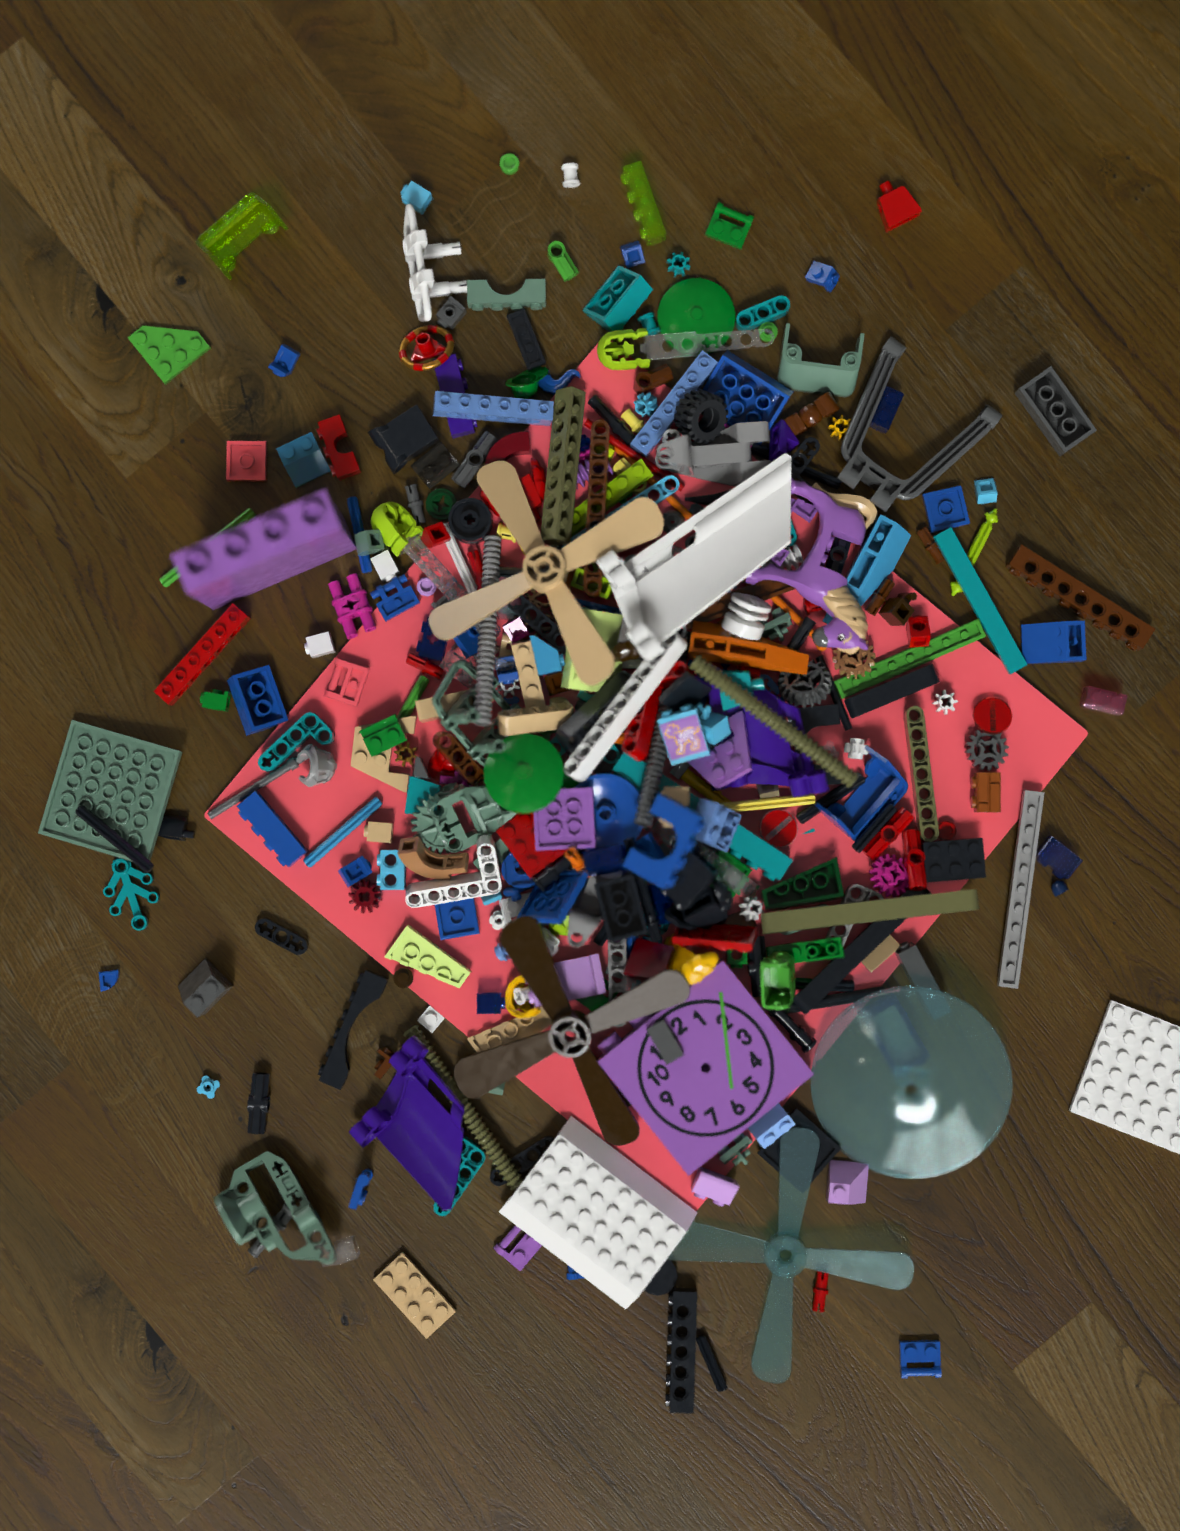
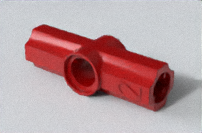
(897, 824)
(915, 871)

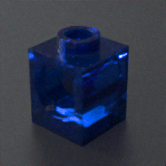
(490, 1003)

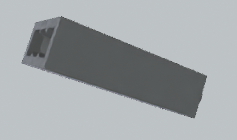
(915, 966)

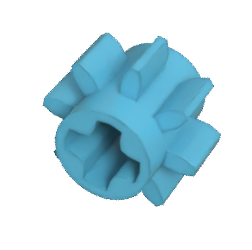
(646, 404)

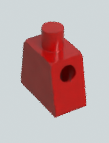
(896, 206)

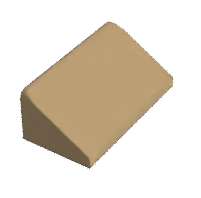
(880, 953)

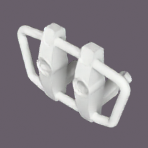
(422, 282)

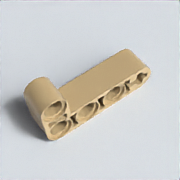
(535, 718)

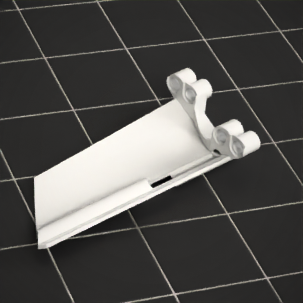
(730, 543)

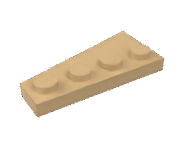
(510, 1031)

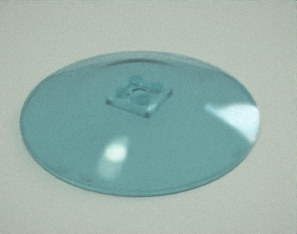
(920, 1041)

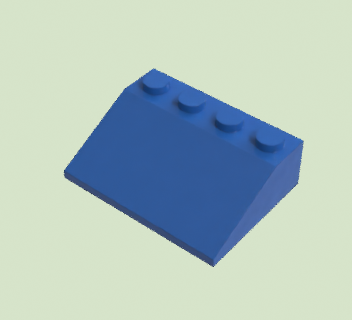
(747, 391)

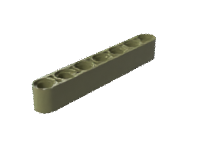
(917, 783)

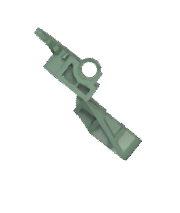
(482, 809)

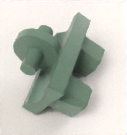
(778, 626)
(741, 1143)

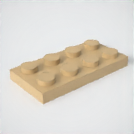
(414, 1295)

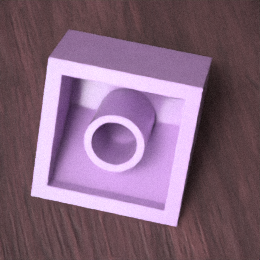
(714, 1186)

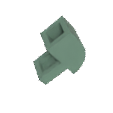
(369, 542)

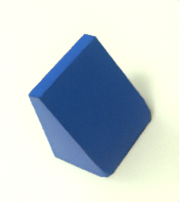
(632, 254)

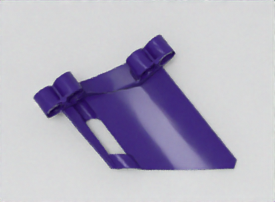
(770, 754)

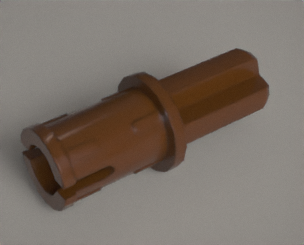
(930, 544)
(880, 596)

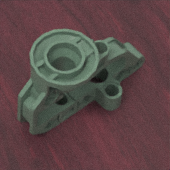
(244, 1211)

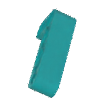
(293, 745)
(468, 1163)

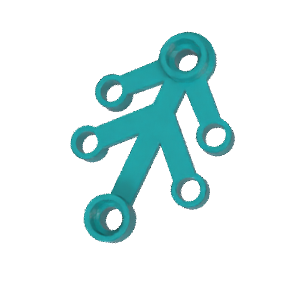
(129, 890)

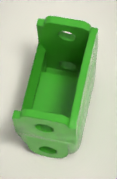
(778, 980)

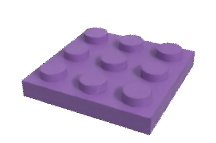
(566, 821)

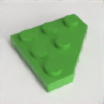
(168, 349)

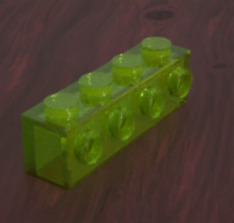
(644, 204)

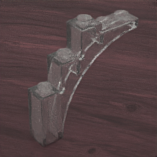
(729, 875)

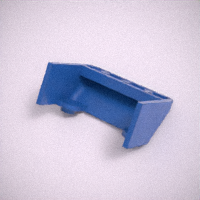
(881, 787)

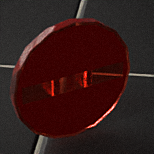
(992, 715)

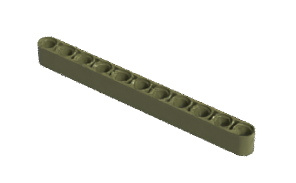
(869, 911)

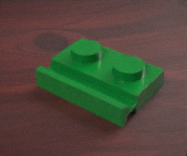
(383, 735)

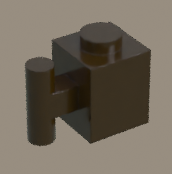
(897, 610)

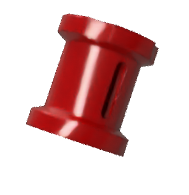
(810, 607)

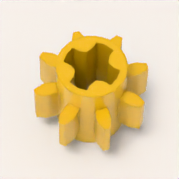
(835, 430)

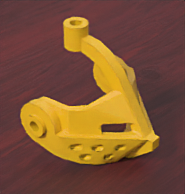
(510, 1001)

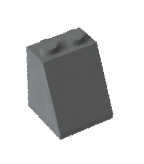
(203, 988)

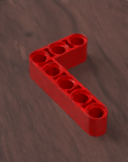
(640, 729)

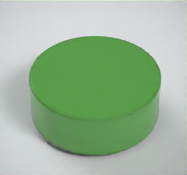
(509, 163)

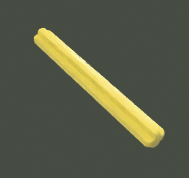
(768, 803)

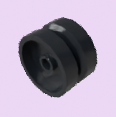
(470, 509)

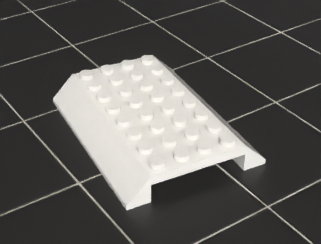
(599, 1213)

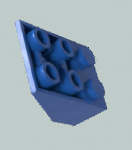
(1054, 642)

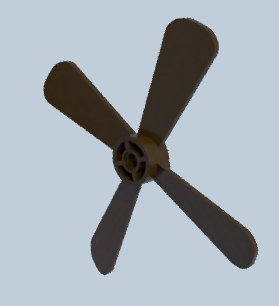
(531, 956)

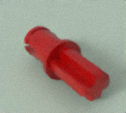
(425, 665)

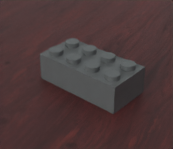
(1055, 411)

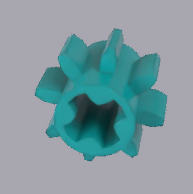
(676, 269)

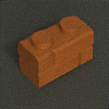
(986, 792)

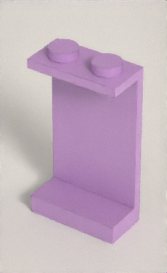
(579, 978)

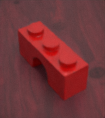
(332, 431)

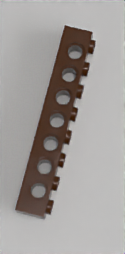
(1141, 630)

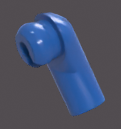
(512, 892)

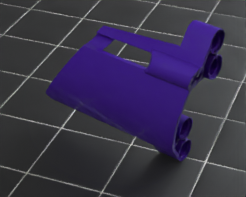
(417, 1125)

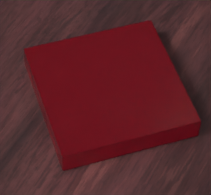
(648, 959)

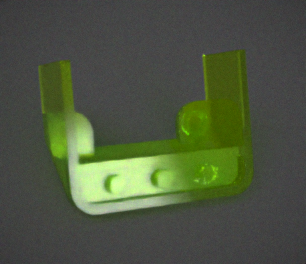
(237, 230)

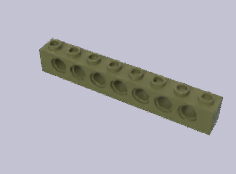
(562, 466)

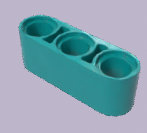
(768, 306)

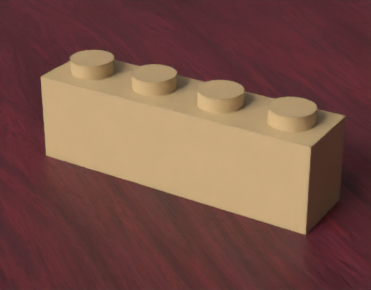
(528, 673)

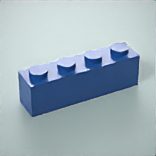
(272, 829)

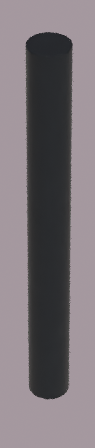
(836, 698)

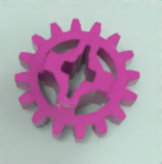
(889, 876)

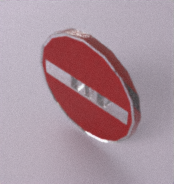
(778, 828)

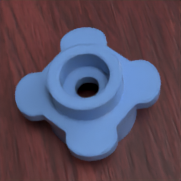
(501, 953)

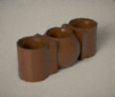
(812, 414)

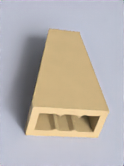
(427, 712)

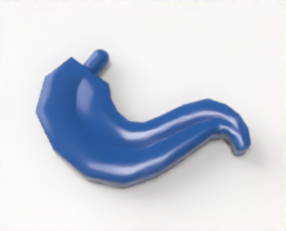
(550, 385)

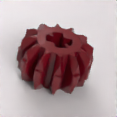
(366, 903)

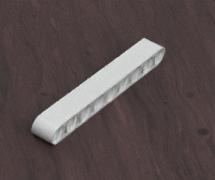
(623, 709)

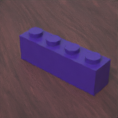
(450, 381)

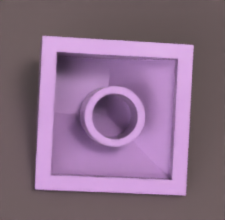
(846, 1182)

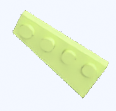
(420, 953)

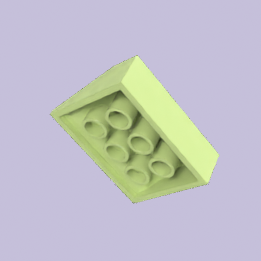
(608, 627)

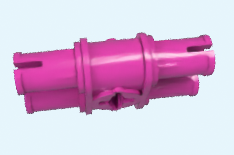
(343, 603)

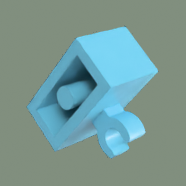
(714, 724)

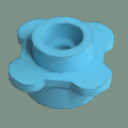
(214, 1084)

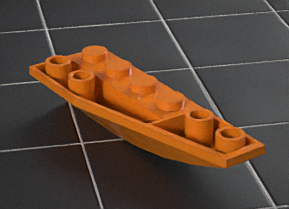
(727, 648)

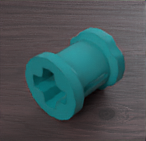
(647, 321)

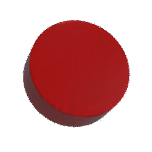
(947, 830)

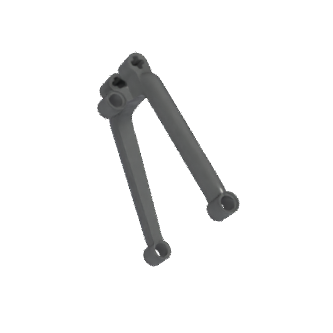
(863, 469)

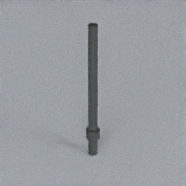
(290, 765)

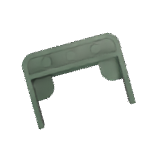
(818, 377)

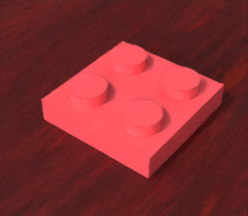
(246, 461)

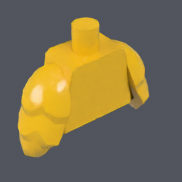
(692, 966)

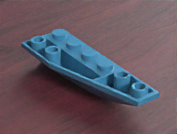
(875, 559)

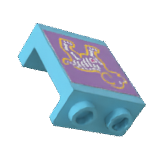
(683, 734)

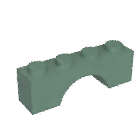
(530, 295)

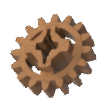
(852, 667)

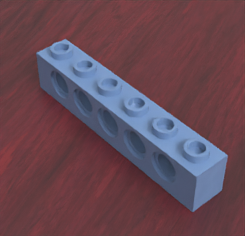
(493, 408)
(664, 415)

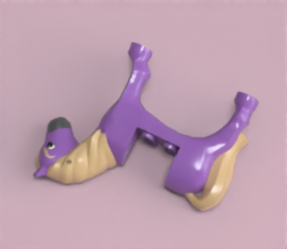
(843, 518)

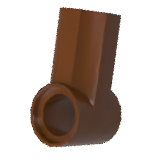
(654, 378)

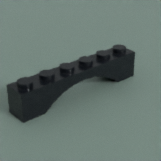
(337, 1066)

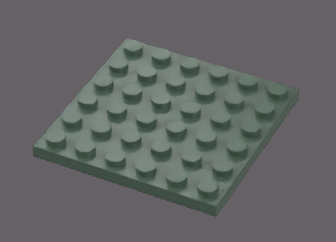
(118, 781)

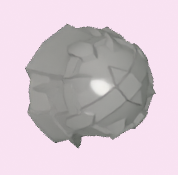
(321, 765)

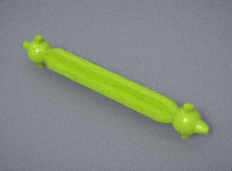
(977, 544)

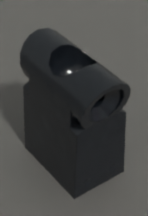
(404, 438)

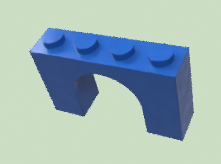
(686, 824)

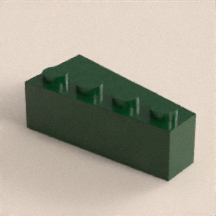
(809, 887)

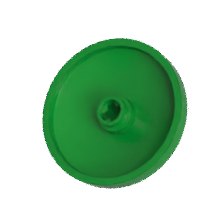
(697, 307)
(525, 774)

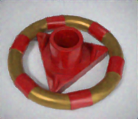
(426, 348)

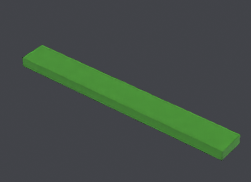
(911, 658)

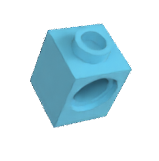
(417, 196)

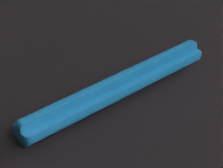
(342, 832)

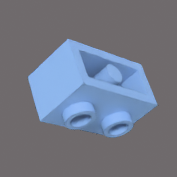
(771, 1126)

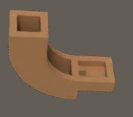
(430, 864)

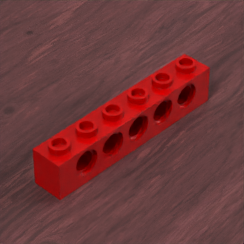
(202, 654)

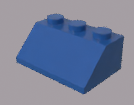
(257, 700)

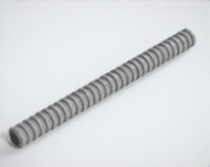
(487, 634)

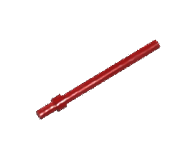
(635, 455)

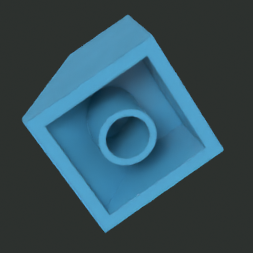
(303, 459)
(546, 657)

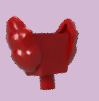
(533, 491)

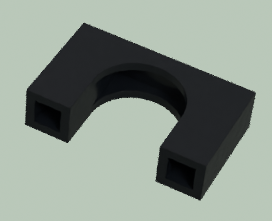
(816, 717)

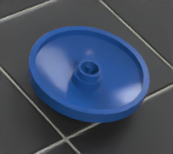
(613, 809)

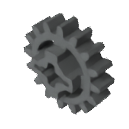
(992, 742)

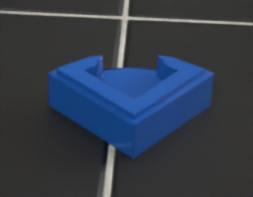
(108, 979)

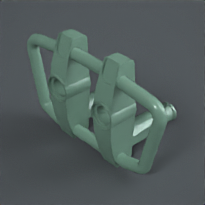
(462, 713)

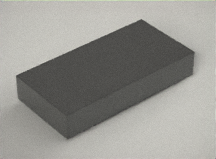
(665, 1042)

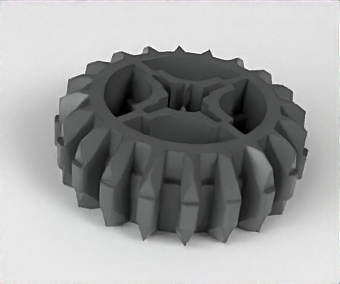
(802, 690)

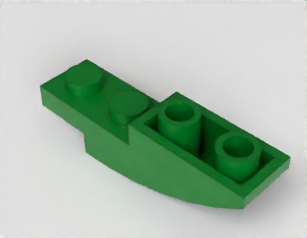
(811, 949)

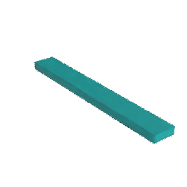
(980, 600)

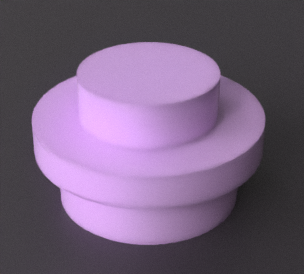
(426, 587)

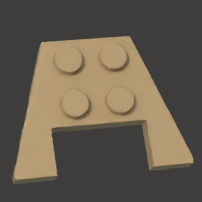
(379, 765)

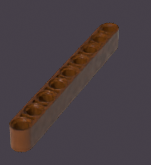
(597, 498)

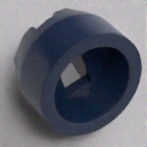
(1058, 888)

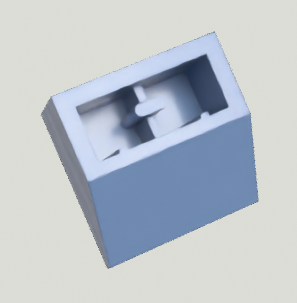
(719, 824)

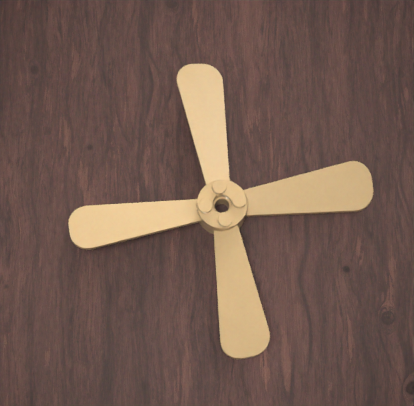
(626, 528)

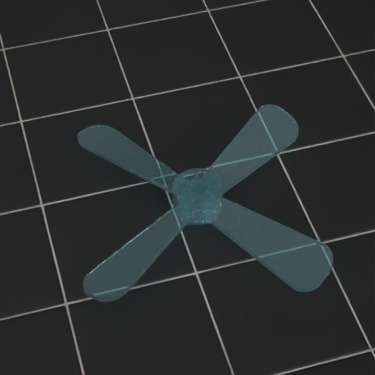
(703, 1242)

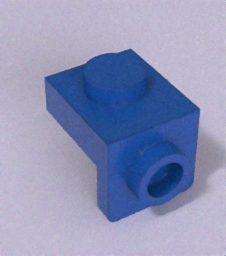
(822, 275)
(284, 361)
(507, 676)
(355, 871)

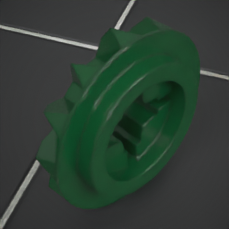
(436, 496)

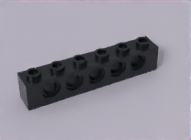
(682, 1402)

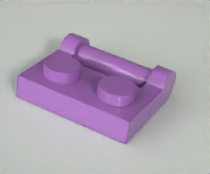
(521, 1252)

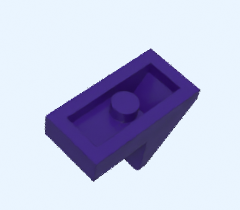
(781, 440)

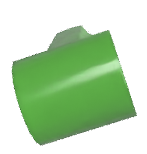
(562, 262)

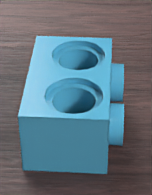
(397, 869)

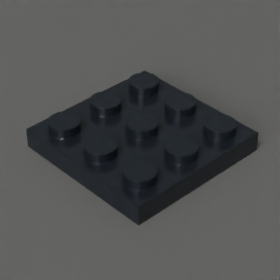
(826, 1152)

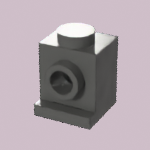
(458, 313)

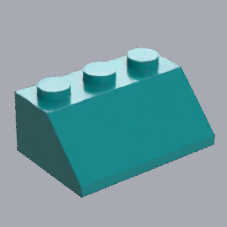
(618, 299)

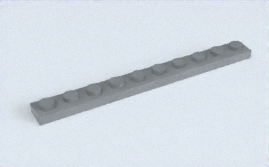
(1020, 889)

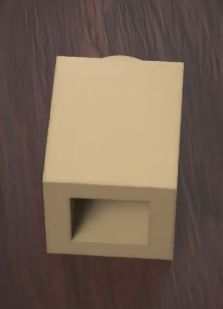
(379, 832)

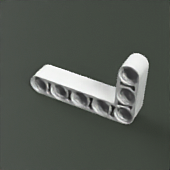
(461, 882)

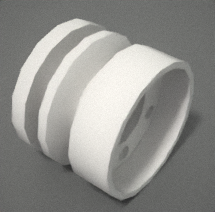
(745, 617)

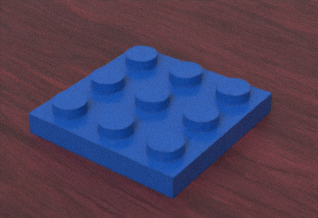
(557, 898)

